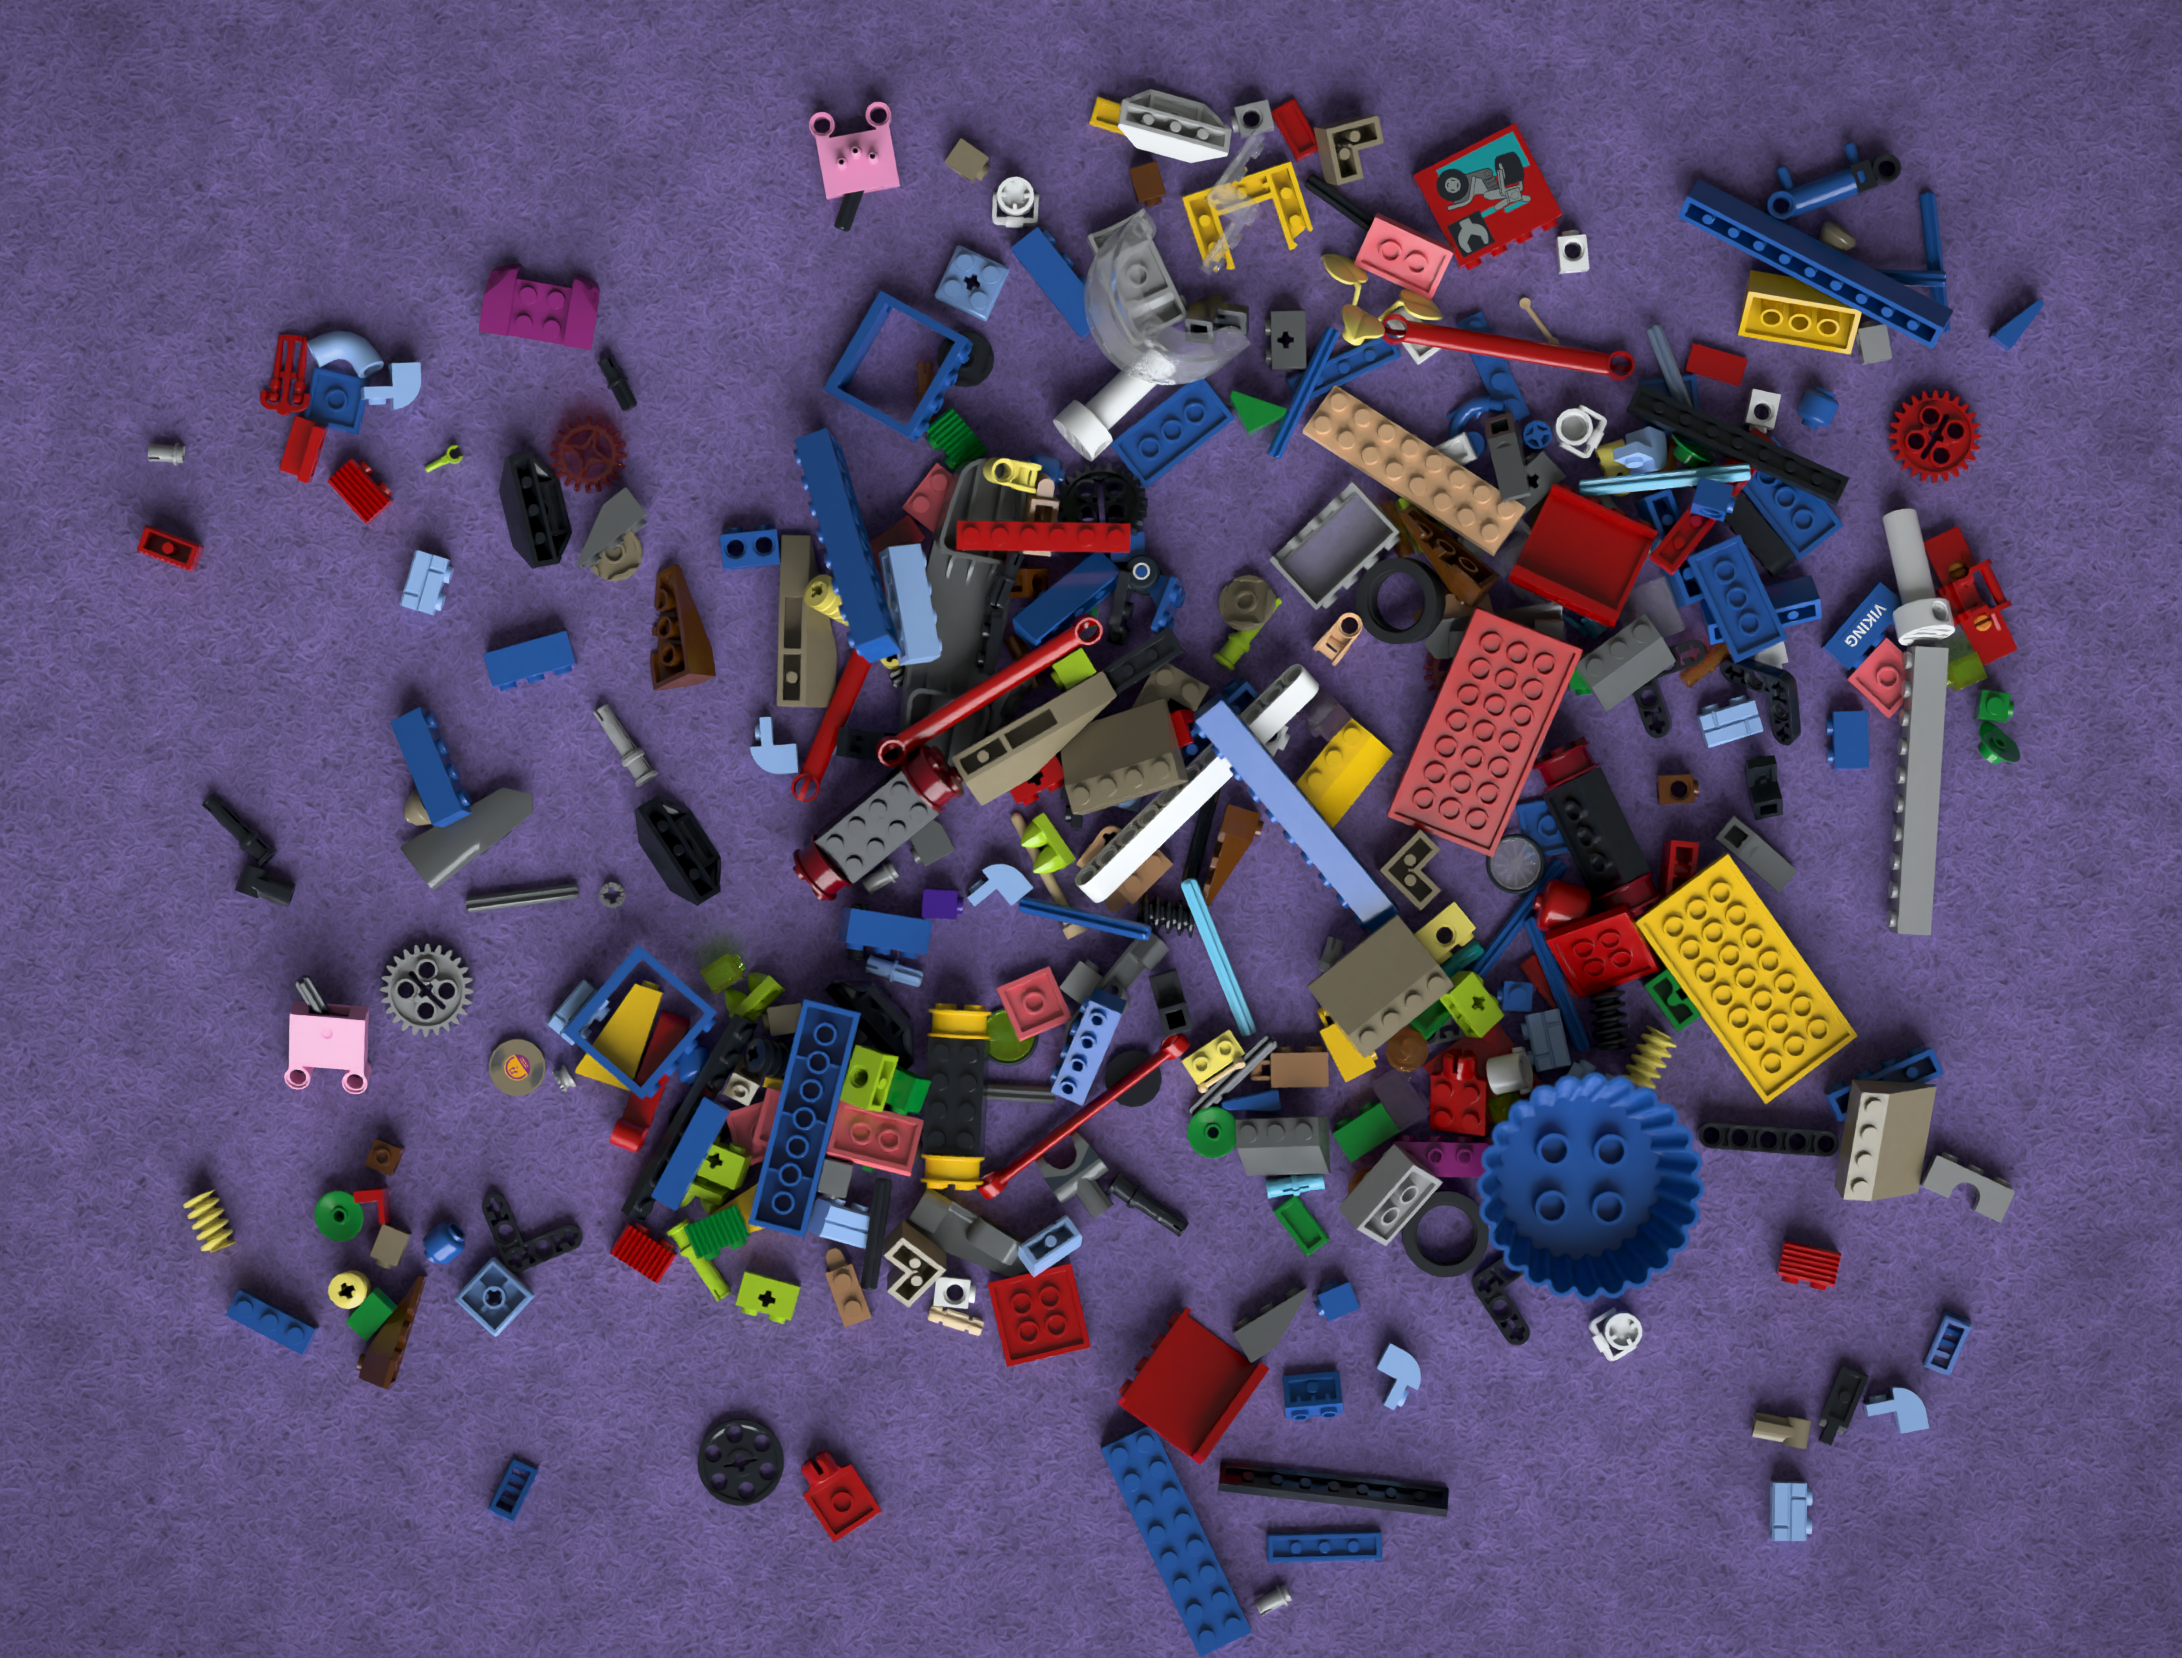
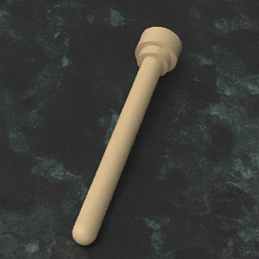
(1069, 930)

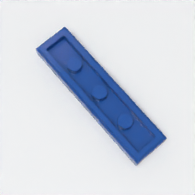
(1350, 365)
(690, 1153)
(1324, 1546)

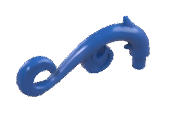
(1472, 407)

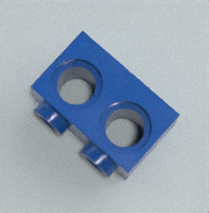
(750, 557)

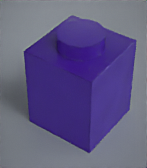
(941, 904)

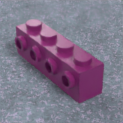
(1447, 1158)

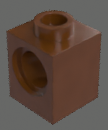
(1147, 184)
(1029, 582)
(1664, 794)
(384, 1156)

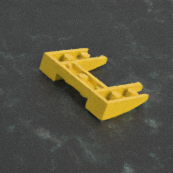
(1273, 182)

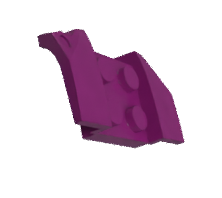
(540, 308)

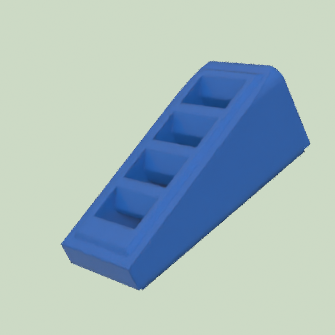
(2013, 329)
(1260, 1101)
(1942, 1327)
(502, 1513)

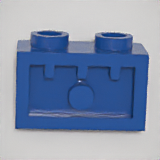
(1312, 1395)

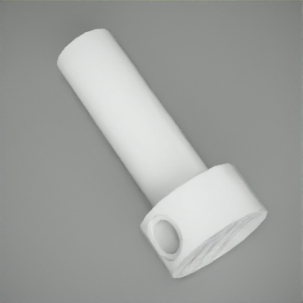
(1088, 425)
(1922, 615)

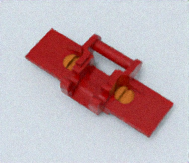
(1954, 569)

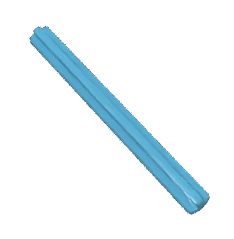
(1663, 479)
(1218, 957)

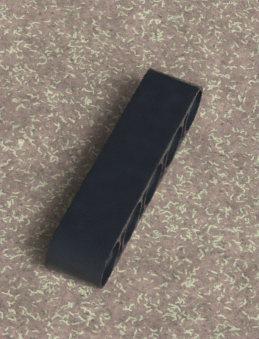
(1757, 534)
(1780, 1144)

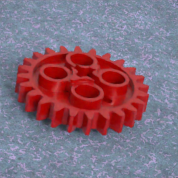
(1956, 450)

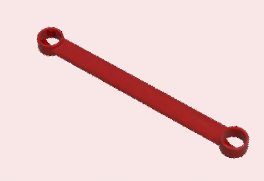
(1507, 347)
(989, 690)
(835, 717)
(996, 1180)

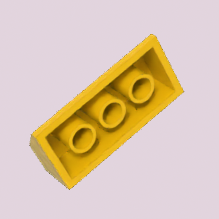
(1796, 314)
(1343, 770)

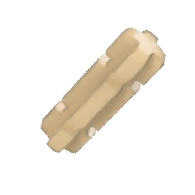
(956, 1320)

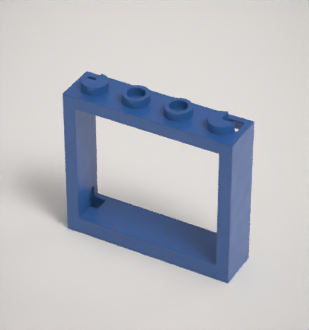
(860, 346)
(686, 1045)

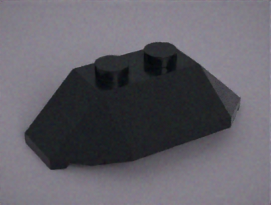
(534, 510)
(679, 849)
(880, 1018)

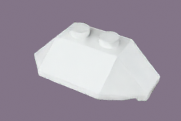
(1173, 127)

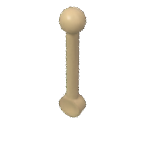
(1525, 304)
(1239, 1063)

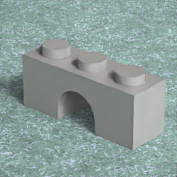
(1991, 1196)

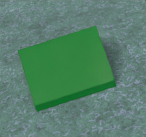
(1255, 413)

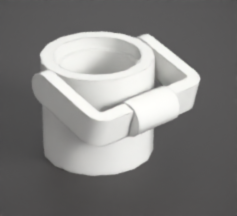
(1015, 199)
(1575, 428)
(1510, 1072)
(1620, 1330)

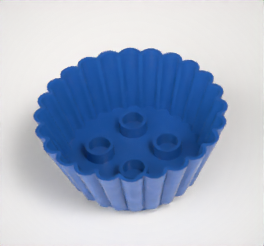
(1590, 1186)

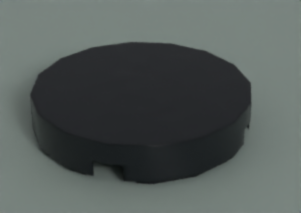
(979, 363)
(1144, 1089)

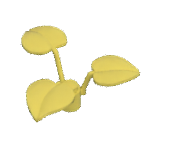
(1360, 324)

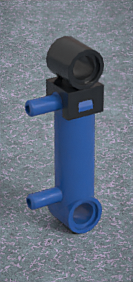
(1837, 186)

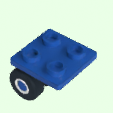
(1165, 591)

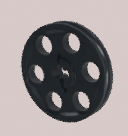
(735, 1476)

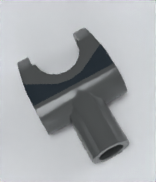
(1079, 1178)

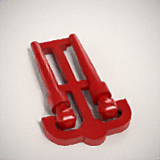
(284, 407)

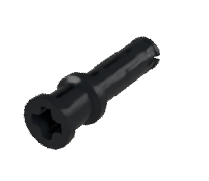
(247, 838)
(1135, 1197)

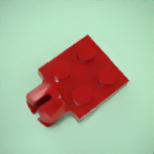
(1459, 1095)
(837, 1495)

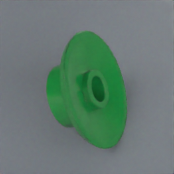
(1691, 452)
(1997, 745)
(1212, 1146)
(331, 1224)

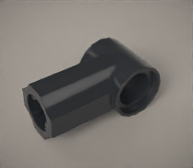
(259, 883)

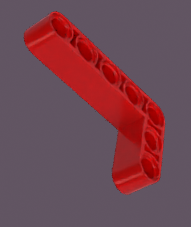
(639, 1114)

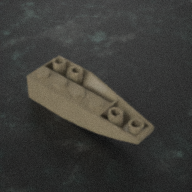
(804, 635)
(1031, 741)

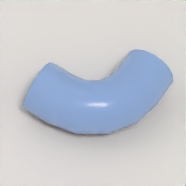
(348, 347)

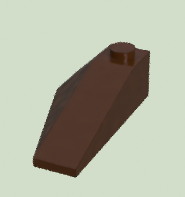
(1457, 566)
(683, 646)
(1233, 840)
(386, 1352)

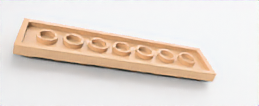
(1413, 470)

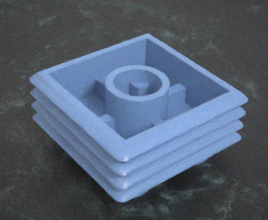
(979, 300)
(495, 1315)

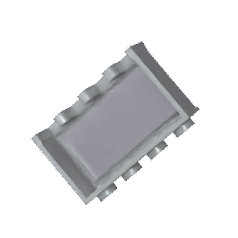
(1336, 546)

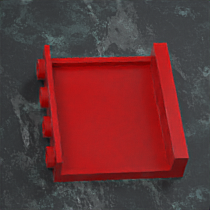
(1583, 555)

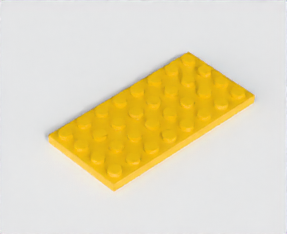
(1745, 978)

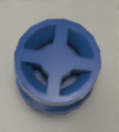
(1540, 428)

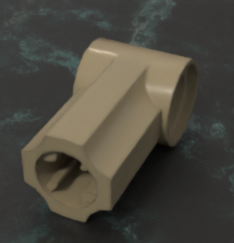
(1787, 1430)

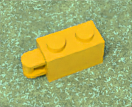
(1344, 1055)

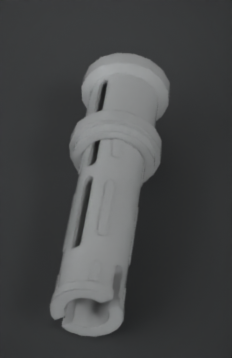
(632, 757)

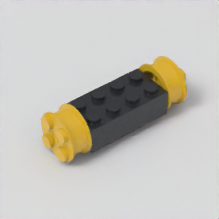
(956, 1096)

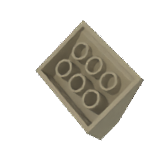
(1122, 758)
(1380, 986)
(1884, 1139)

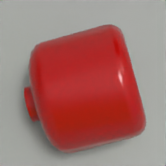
(1560, 905)

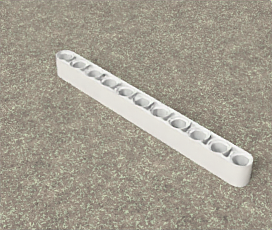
(1178, 803)

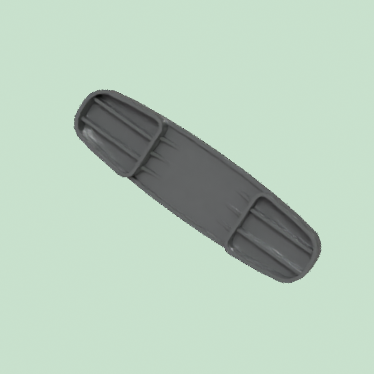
(958, 595)

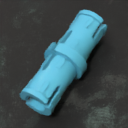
(1294, 1184)

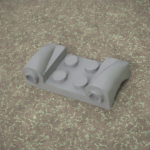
(1154, 279)

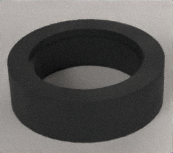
(1433, 595)
(1469, 1259)

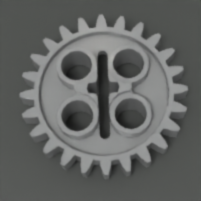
(409, 1008)

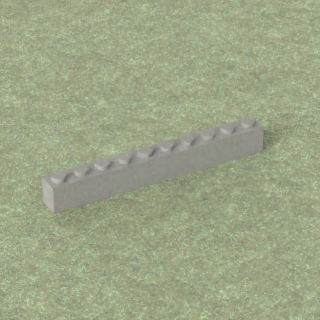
(1918, 790)

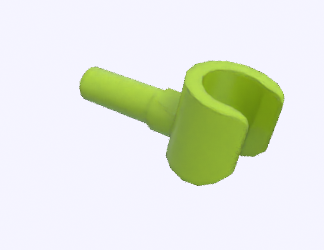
(444, 460)

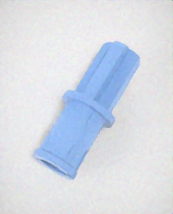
(894, 971)

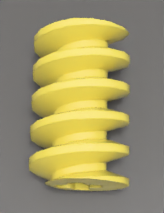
(821, 597)
(1650, 1058)
(209, 1222)
(342, 1281)

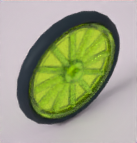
(1004, 1045)

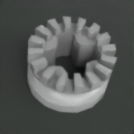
(619, 900)
(564, 1078)

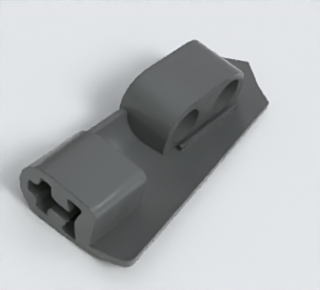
(1449, 632)
(447, 850)
(1125, 971)
(966, 1234)

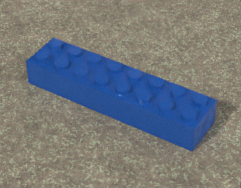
(846, 545)
(804, 1117)
(1176, 1539)

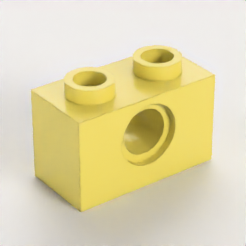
(1456, 921)
(1212, 1057)

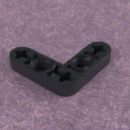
(1654, 685)
(1779, 687)
(517, 1242)
(1498, 1293)

